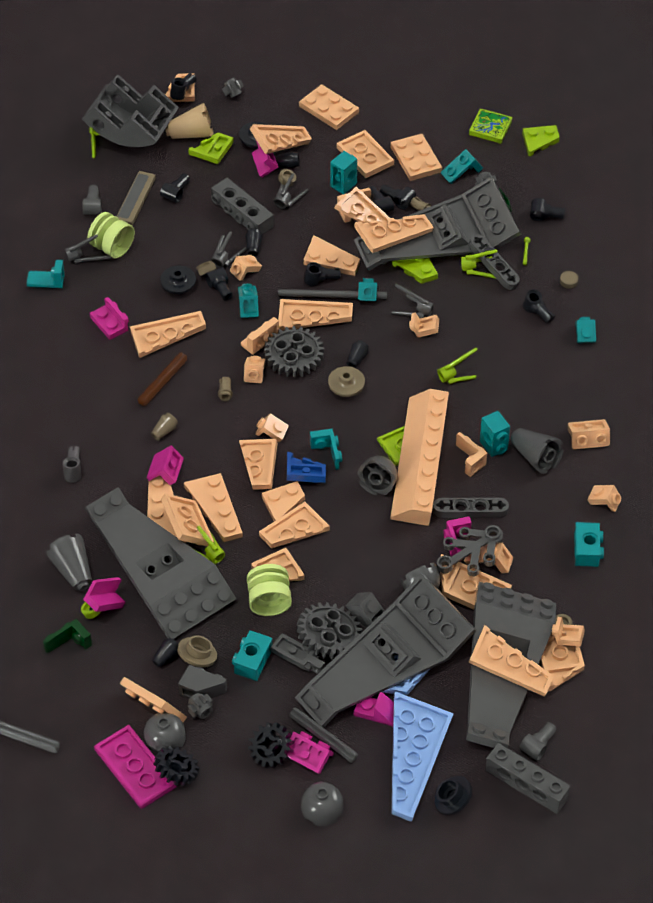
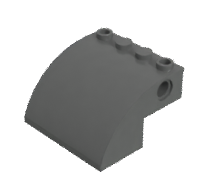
(127, 116)

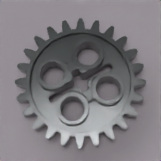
(294, 351)
(327, 629)

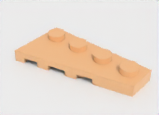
(392, 231)
(216, 505)
(156, 511)
(508, 663)

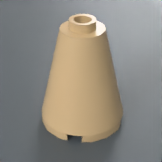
(191, 124)

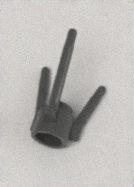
(283, 197)
(74, 252)
(220, 256)
(424, 306)

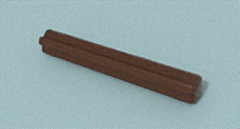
(162, 379)

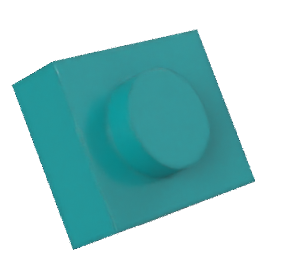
(367, 290)
(585, 330)

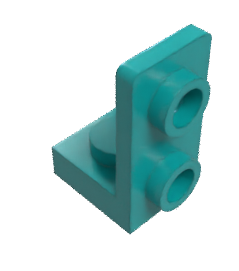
(460, 165)
(48, 279)
(248, 301)
(326, 438)

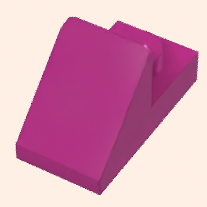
(376, 710)

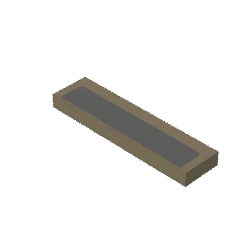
(136, 197)

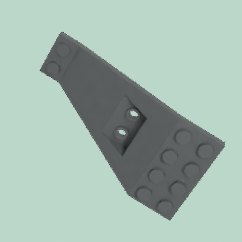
(471, 213)
(176, 591)
(525, 626)
(417, 627)

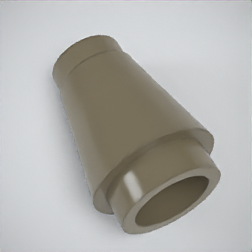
(164, 426)

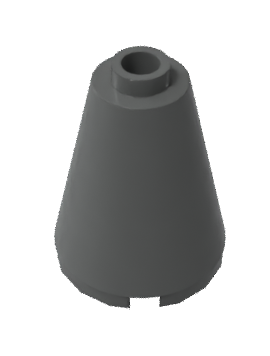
(538, 449)
(71, 560)

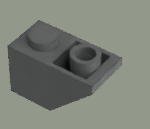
(365, 607)
(200, 681)

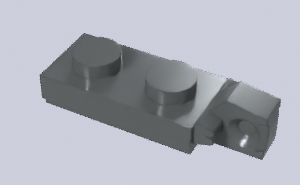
(297, 654)

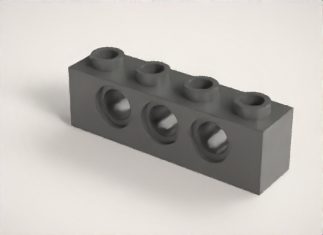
(242, 206)
(527, 778)

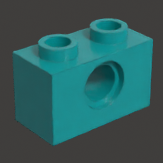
(343, 172)
(494, 433)
(583, 536)
(252, 666)

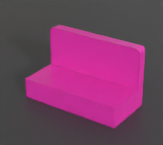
(264, 162)
(166, 464)
(103, 595)

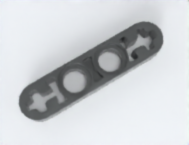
(497, 260)
(470, 504)

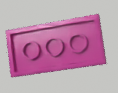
(133, 766)

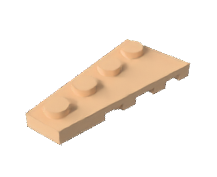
(279, 137)
(312, 313)
(161, 333)

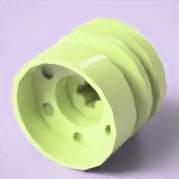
(113, 235)
(269, 590)

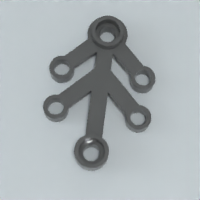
(471, 548)

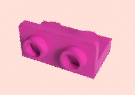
(110, 319)
(308, 752)

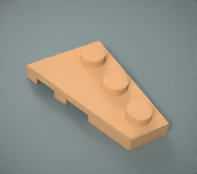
(294, 526)

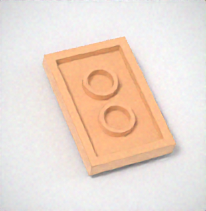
(329, 107)
(369, 154)
(416, 157)
(185, 518)

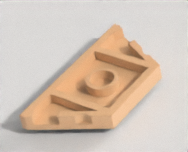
(462, 587)
(561, 662)

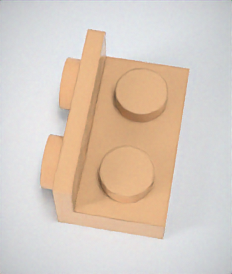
(257, 339)
(589, 434)

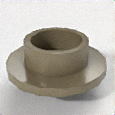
(346, 381)
(197, 651)

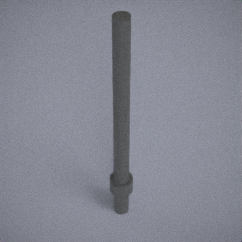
(324, 293)

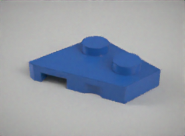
(305, 470)

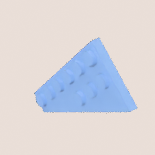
(416, 743)

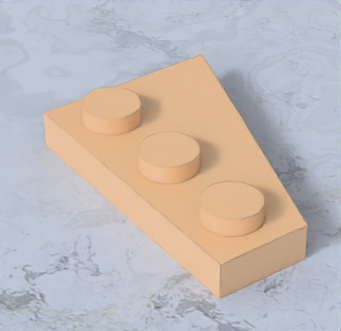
(360, 207)
(331, 257)
(260, 461)
(149, 698)

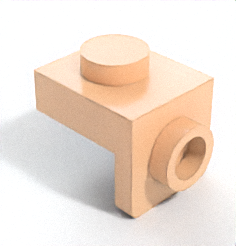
(244, 264)
(424, 326)
(254, 369)
(272, 427)
(605, 495)
(567, 634)

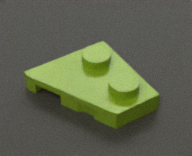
(540, 138)
(213, 148)
(420, 269)

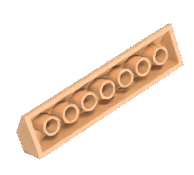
(419, 457)

